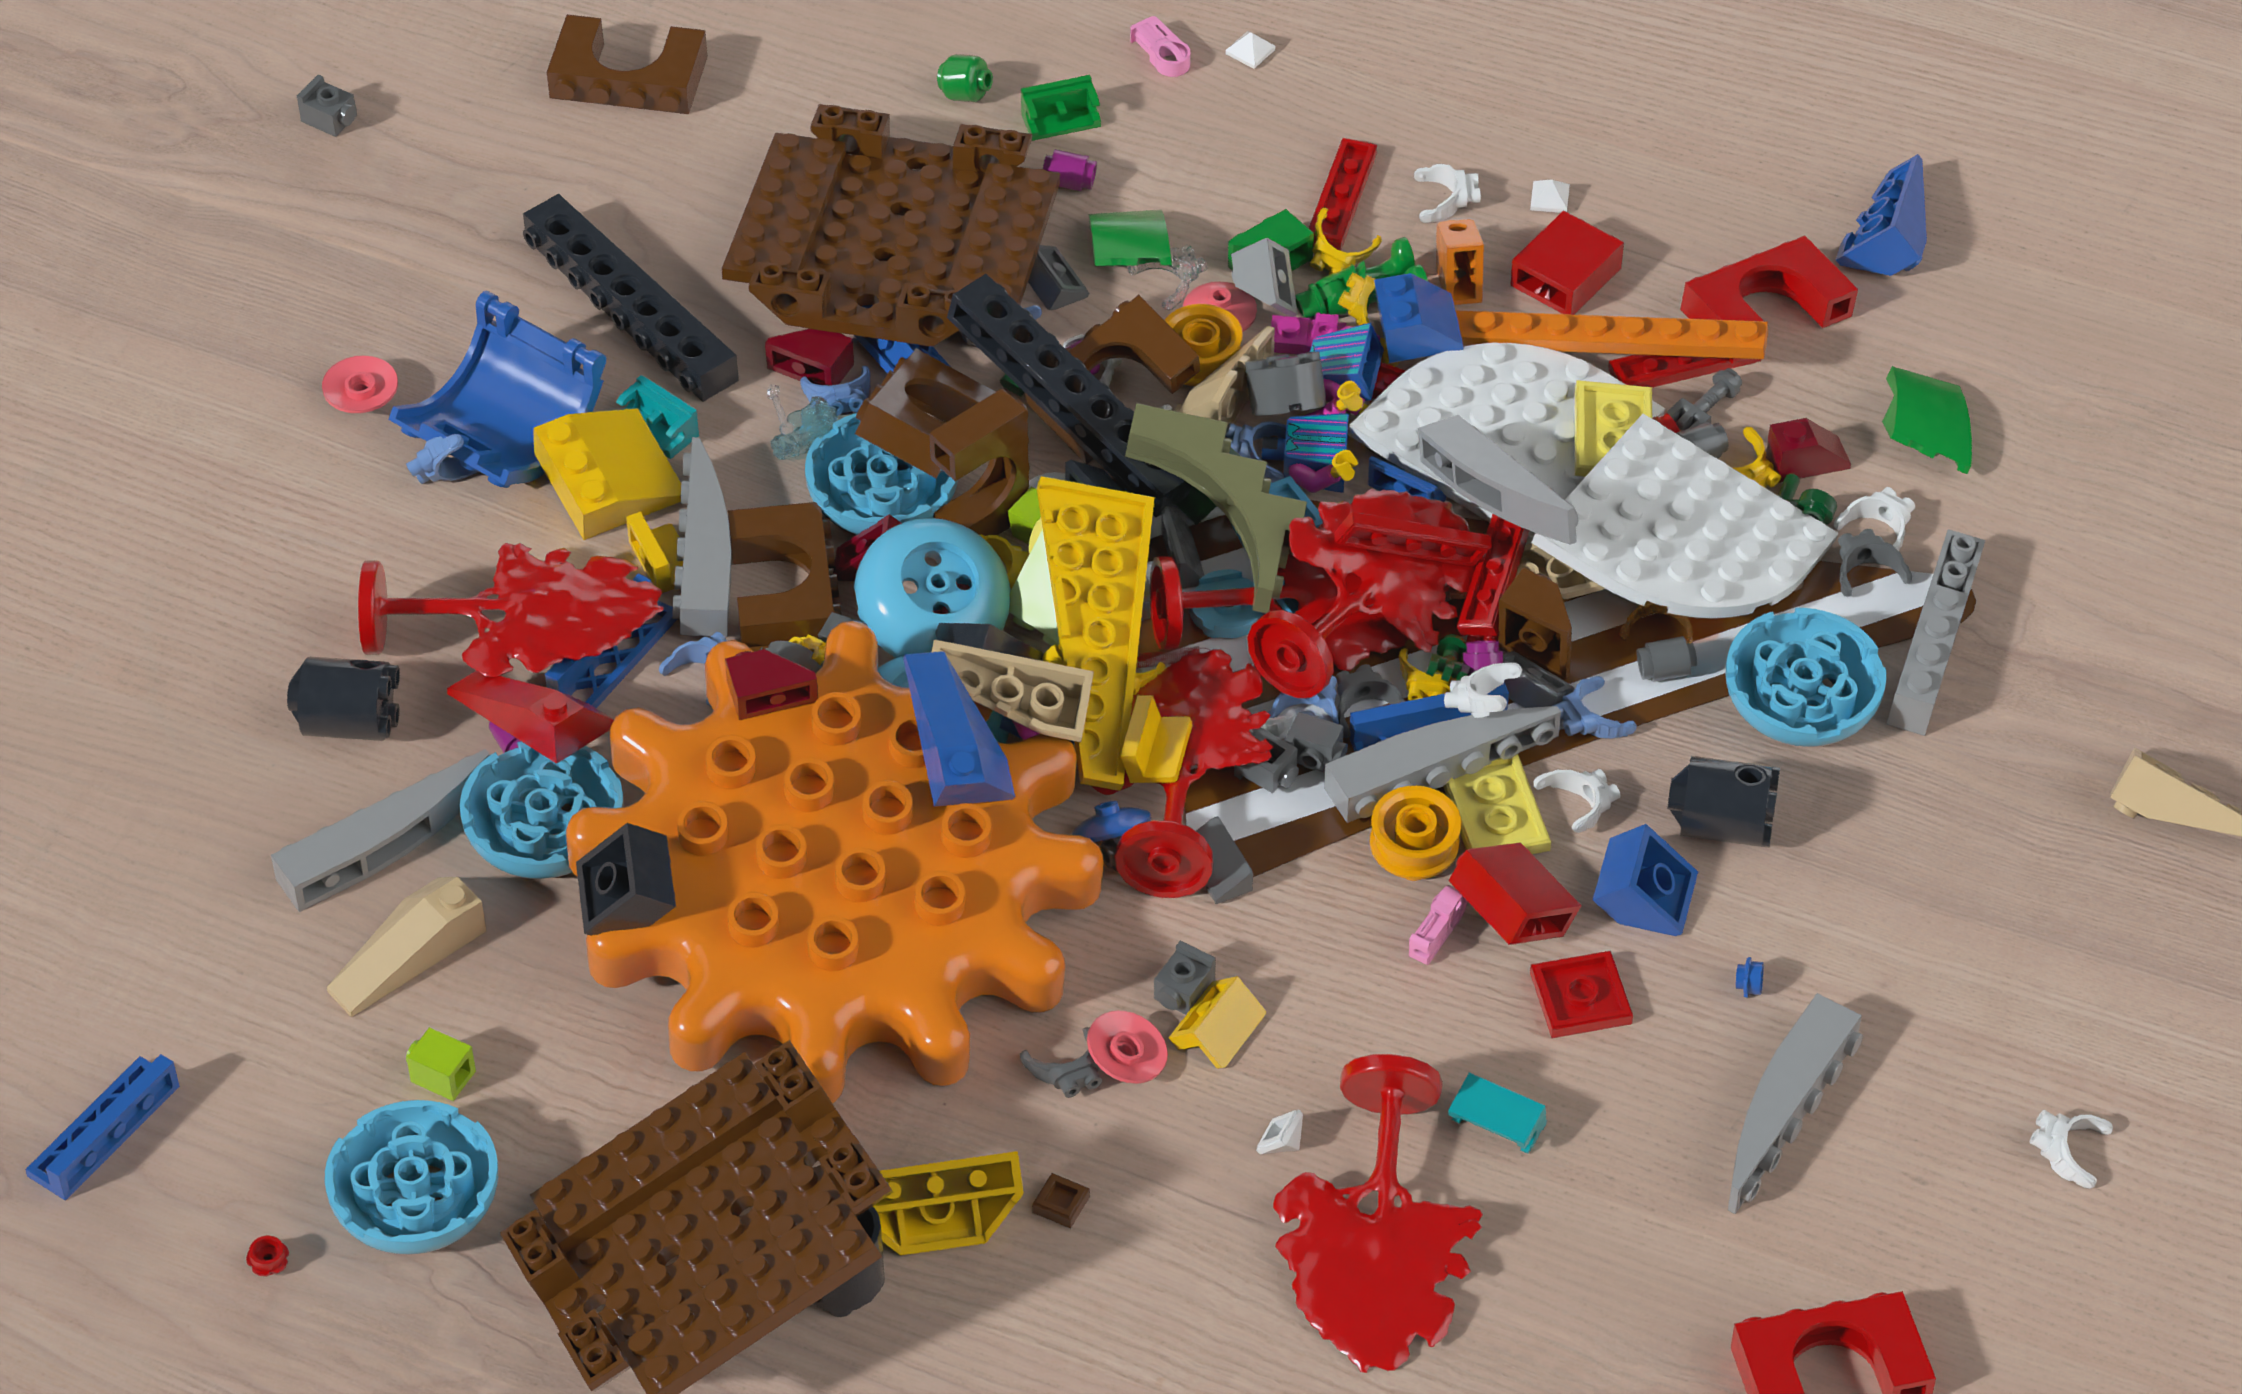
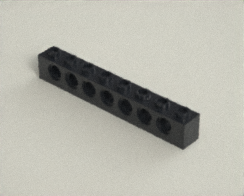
(630, 298)
(1059, 386)

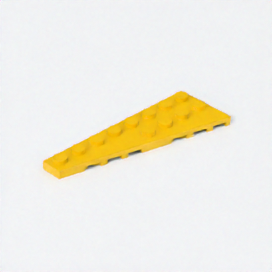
(1097, 578)

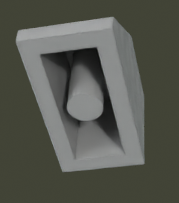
(1266, 274)

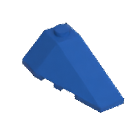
(1893, 227)
(956, 742)

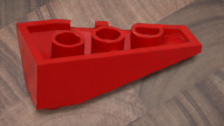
(533, 714)

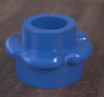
(1750, 977)

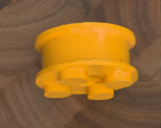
(1209, 332)
(1415, 832)

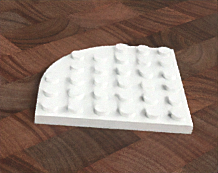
(1506, 390)
(1686, 529)

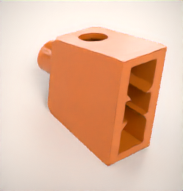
(1460, 247)

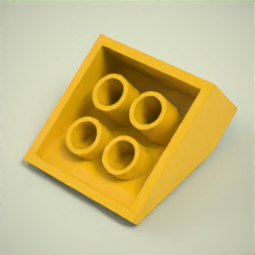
(605, 468)

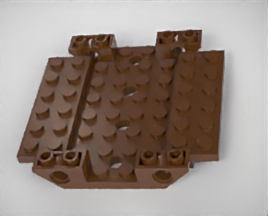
(829, 216)
(678, 1191)

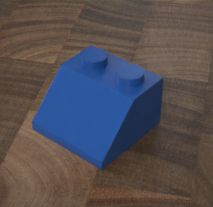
(1416, 318)
(1645, 882)

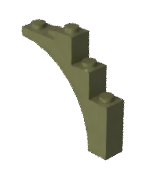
(1236, 484)

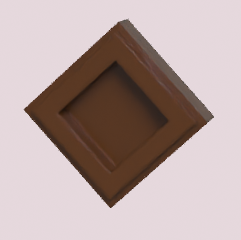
(1061, 1200)

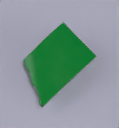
(1129, 238)
(1929, 417)

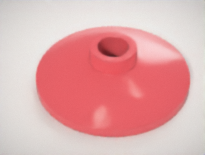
(1227, 297)
(359, 384)
(1127, 1047)

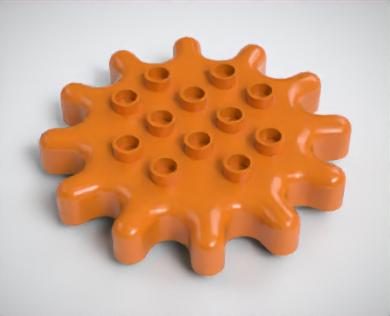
(827, 883)

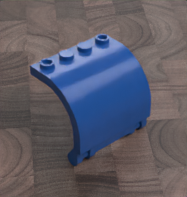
(504, 389)

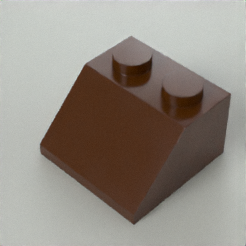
(1536, 622)

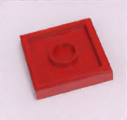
(1581, 994)

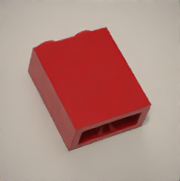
(1567, 263)
(1514, 893)

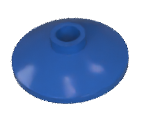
(1111, 821)

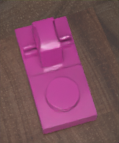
(1296, 334)

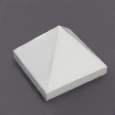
(1250, 49)
(1549, 196)
(1282, 1134)

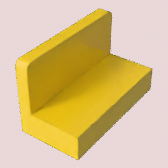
(655, 550)
(1154, 744)
(1220, 1021)

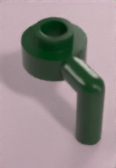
(1811, 502)

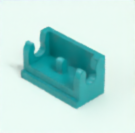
(667, 416)
(1499, 1111)

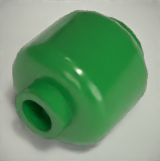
(964, 78)

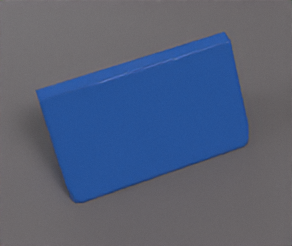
(1388, 477)

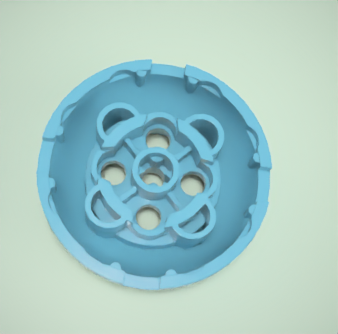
(860, 499)
(907, 621)
(1779, 672)
(516, 805)
(405, 1141)

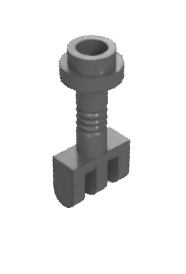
(1726, 384)

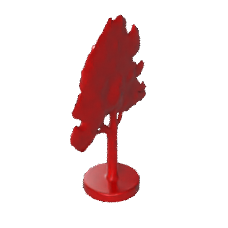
(1303, 582)
(1404, 588)
(547, 606)
(1166, 855)
(1375, 1275)

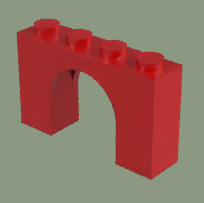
(1790, 269)
(1873, 1327)

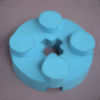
(1224, 621)

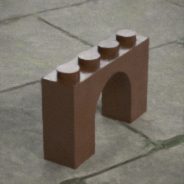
(662, 86)
(1136, 334)
(898, 408)
(985, 432)
(790, 535)

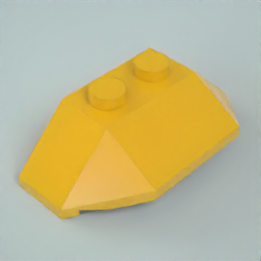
(948, 1202)

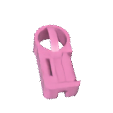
(1159, 43)
(1443, 917)

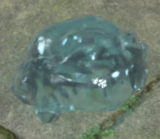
(808, 424)

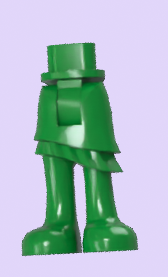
(1326, 292)

